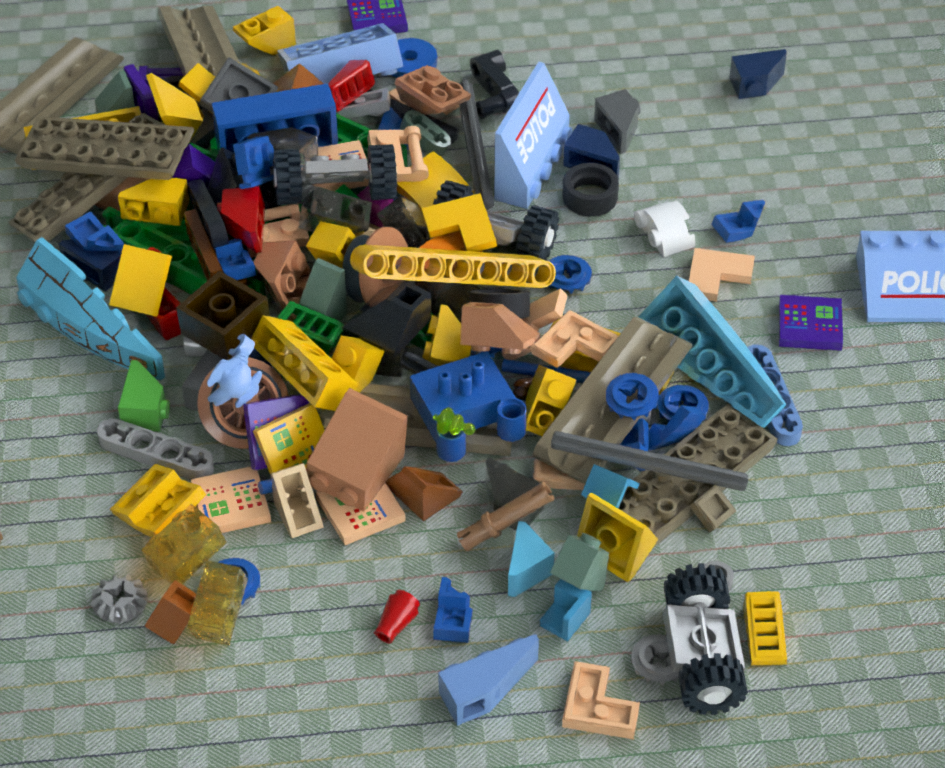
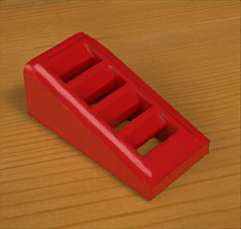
(352, 81)
(167, 318)

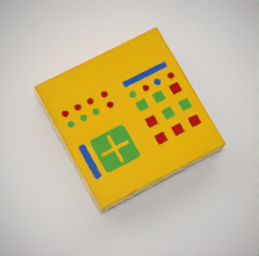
(290, 438)

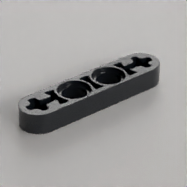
(207, 213)

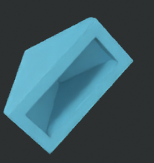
(529, 562)

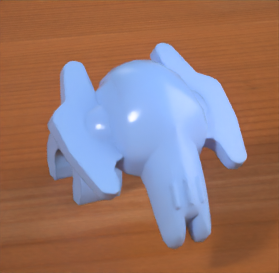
(235, 376)

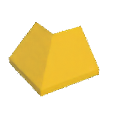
(174, 105)

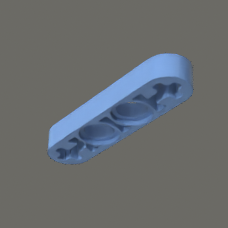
(789, 413)

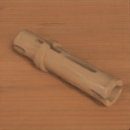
(493, 523)

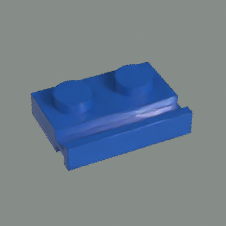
(253, 161)

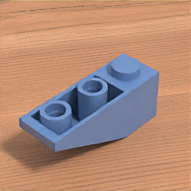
(482, 682)

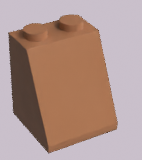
(358, 450)

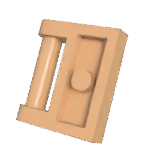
(410, 135)
(285, 229)

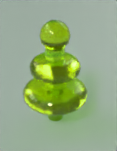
(448, 422)

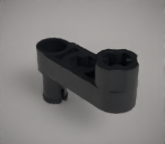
(489, 73)

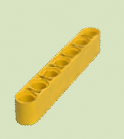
(442, 262)

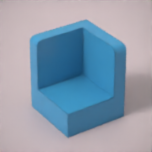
(607, 485)
(568, 611)

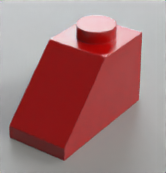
(244, 215)

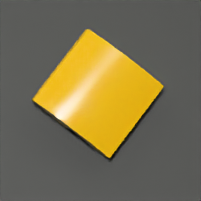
(425, 191)
(156, 500)

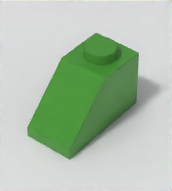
(143, 399)

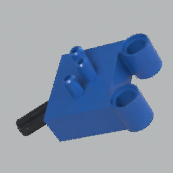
(472, 390)

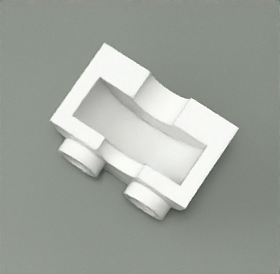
(666, 227)

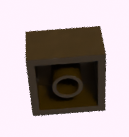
(221, 313)

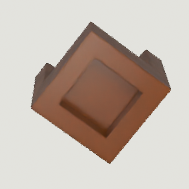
(172, 612)

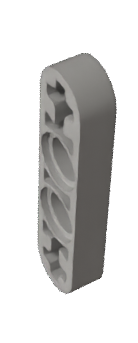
(157, 446)

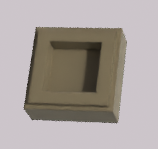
(712, 508)

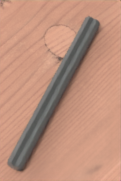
(475, 147)
(649, 461)

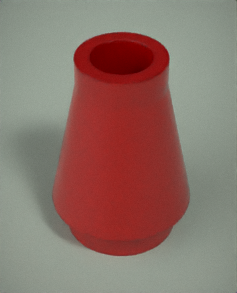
(397, 614)

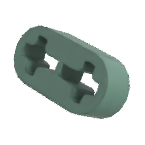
(432, 136)

